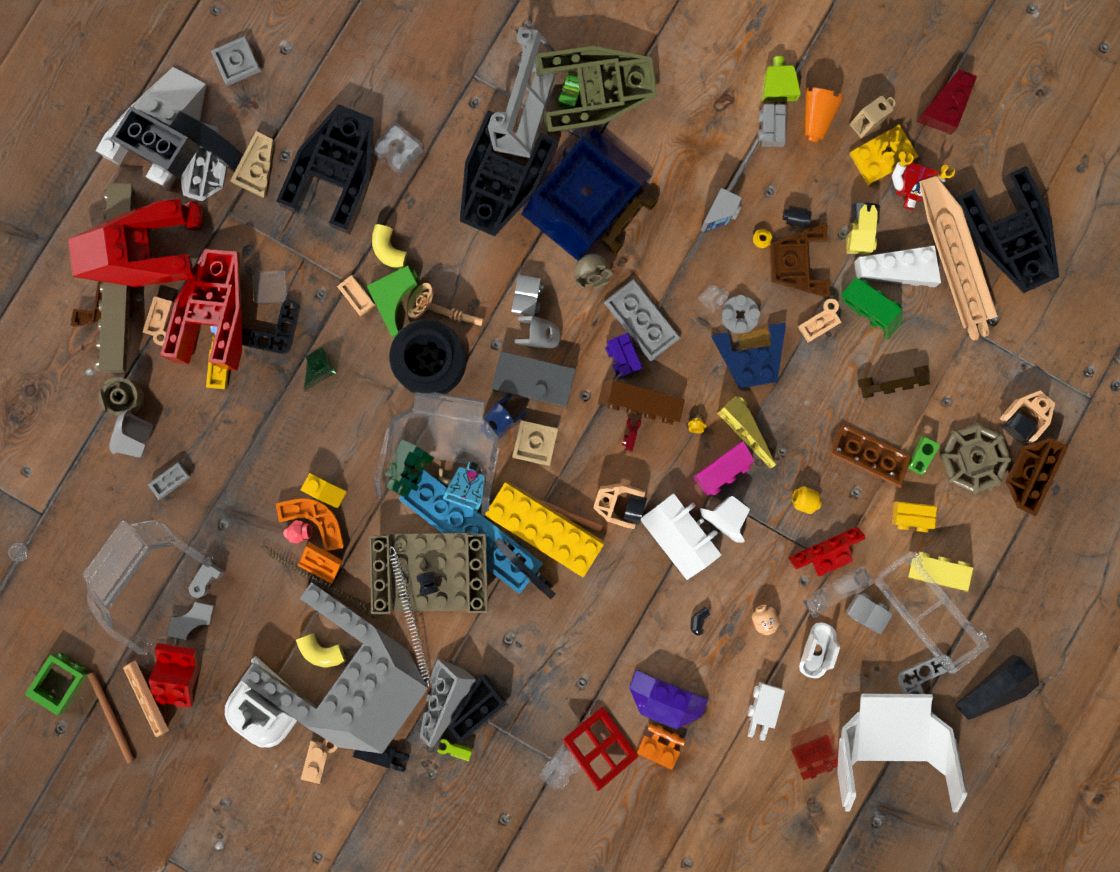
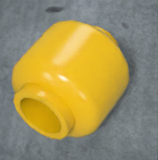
(806, 500)

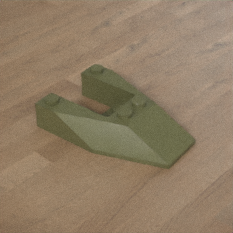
(607, 81)

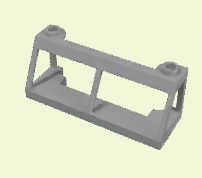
(539, 92)

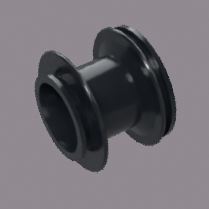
(422, 334)

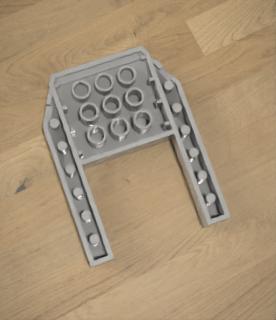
(369, 696)

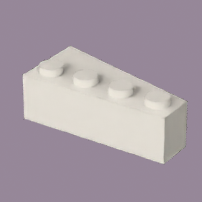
(906, 267)

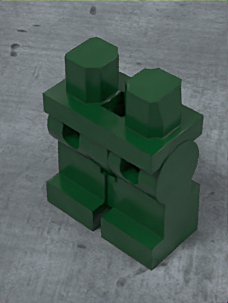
(407, 468)

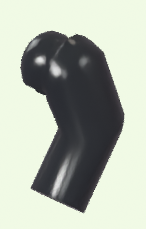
(697, 621)

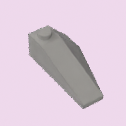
(447, 695)

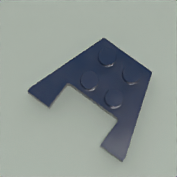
(753, 365)

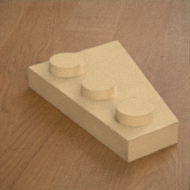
(255, 165)

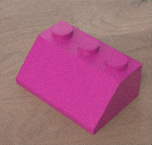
(724, 469)

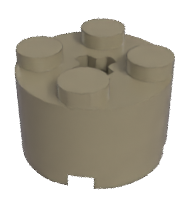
(112, 392)

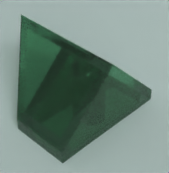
(317, 368)

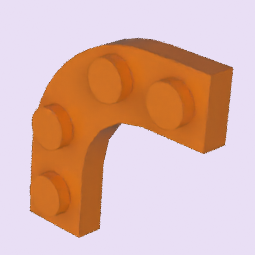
(319, 514)

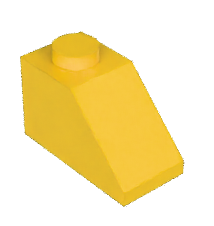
(323, 490)

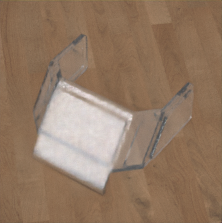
(449, 431)
(117, 564)

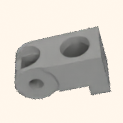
(201, 583)

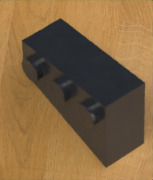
(478, 709)

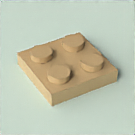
(535, 443)

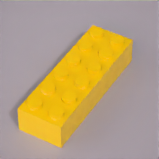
(545, 528)

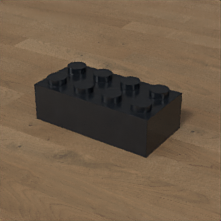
(155, 142)

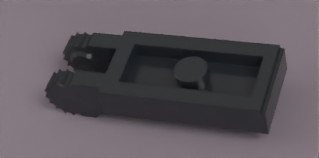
(384, 759)

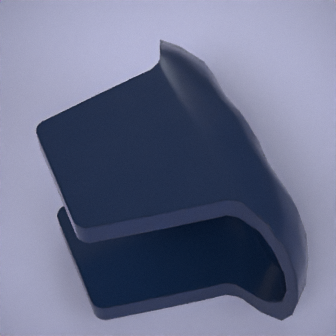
(502, 417)

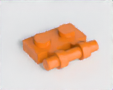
(658, 751)

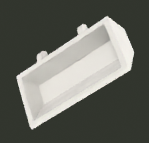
(681, 536)

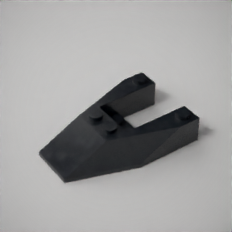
(338, 155)
(497, 186)
(1021, 242)

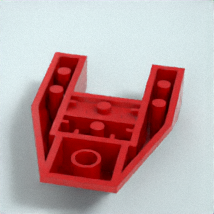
(121, 248)
(208, 300)

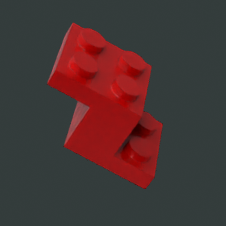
(174, 675)

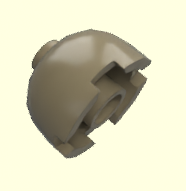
(593, 271)

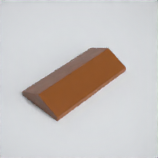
(870, 455)

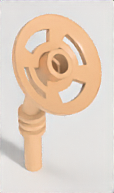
(426, 304)

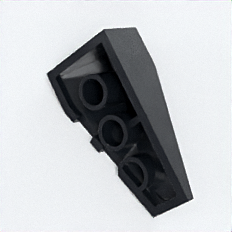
(1003, 686)

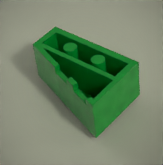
(873, 306)

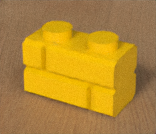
(914, 515)

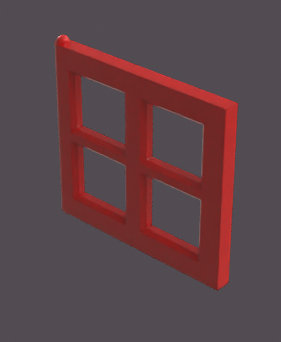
(600, 748)

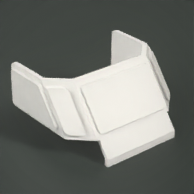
(899, 730)

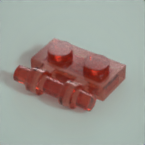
(812, 752)

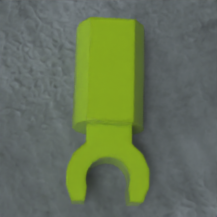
(456, 750)

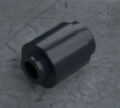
(797, 216)

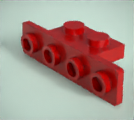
(830, 553)

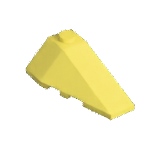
(742, 422)

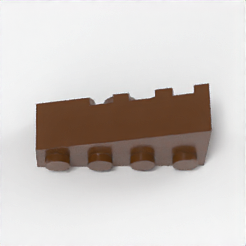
(641, 401)

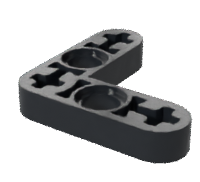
(279, 335)

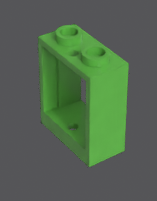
(45, 699)

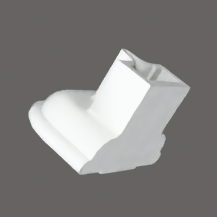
(257, 717)

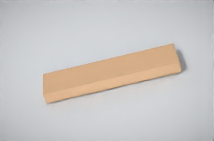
(145, 699)

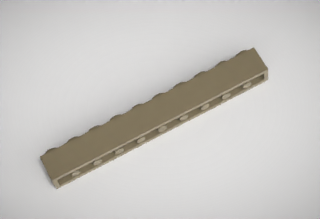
(115, 297)

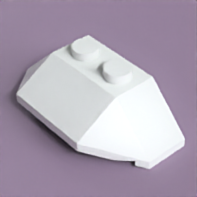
(203, 174)

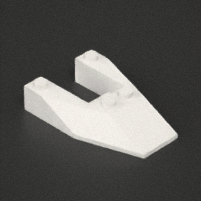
(162, 101)

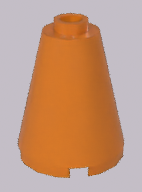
(819, 112)

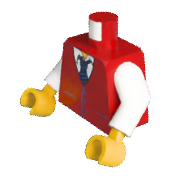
(907, 179)

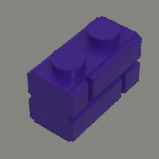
(624, 355)

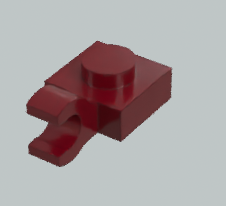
(629, 440)

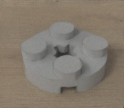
(740, 325)

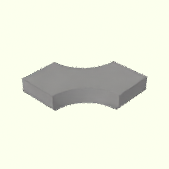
(182, 626)

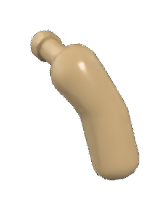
(445, 481)

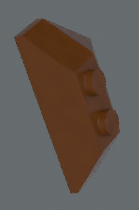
(1034, 473)

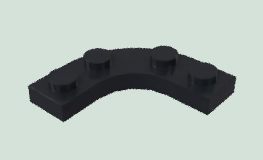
(519, 561)

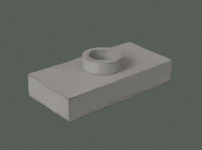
(169, 480)

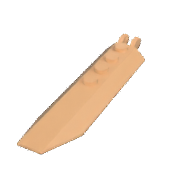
(958, 257)

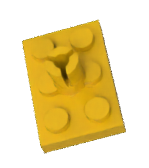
(881, 154)

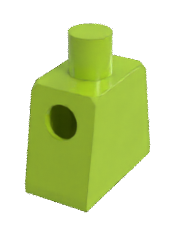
(780, 82)

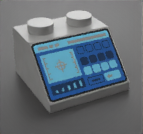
(722, 211)

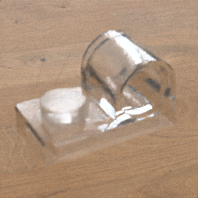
(713, 298)

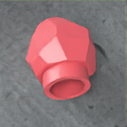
(298, 532)

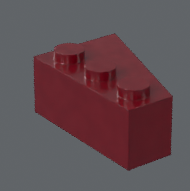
(949, 105)

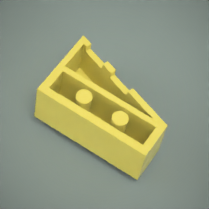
(946, 573)

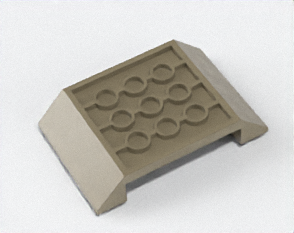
(456, 559)

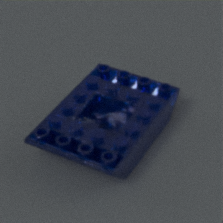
(577, 219)

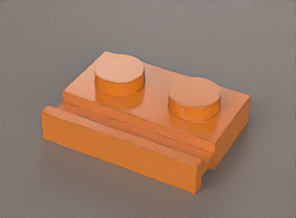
(320, 562)

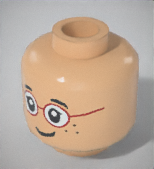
(765, 620)

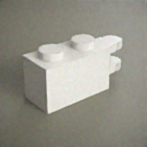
(765, 708)

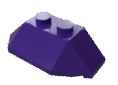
(666, 701)

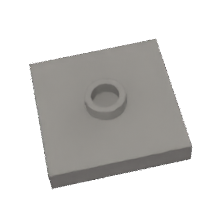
(236, 60)

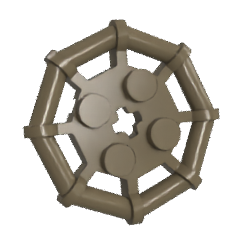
(970, 467)

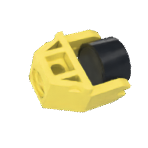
(865, 220)

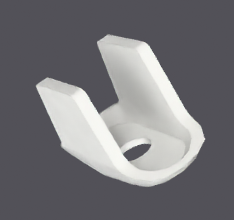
(728, 518)
(816, 666)

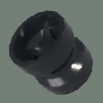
(427, 583)

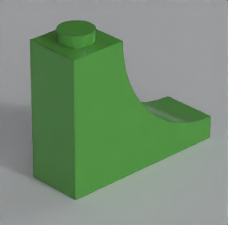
(389, 294)

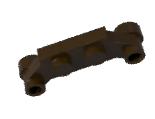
(621, 222)
(920, 377)

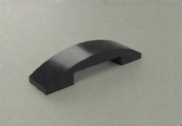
(207, 139)

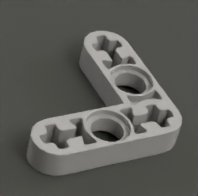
(914, 684)

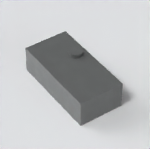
(533, 379)

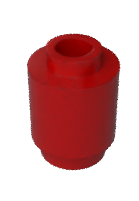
(193, 215)

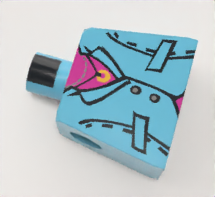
(466, 487)

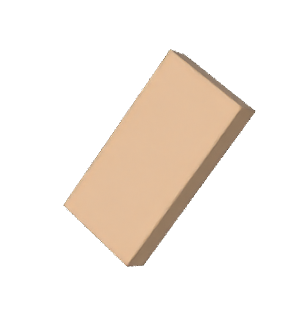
(356, 295)

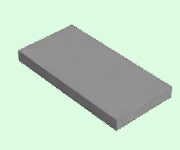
(642, 320)

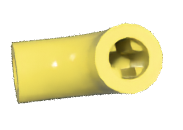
(384, 250)
(318, 655)

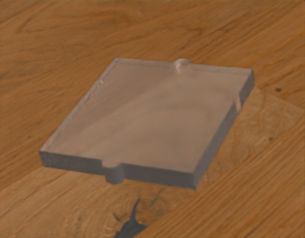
(269, 287)

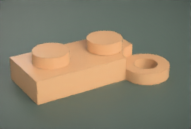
(158, 318)
(821, 323)
(316, 761)

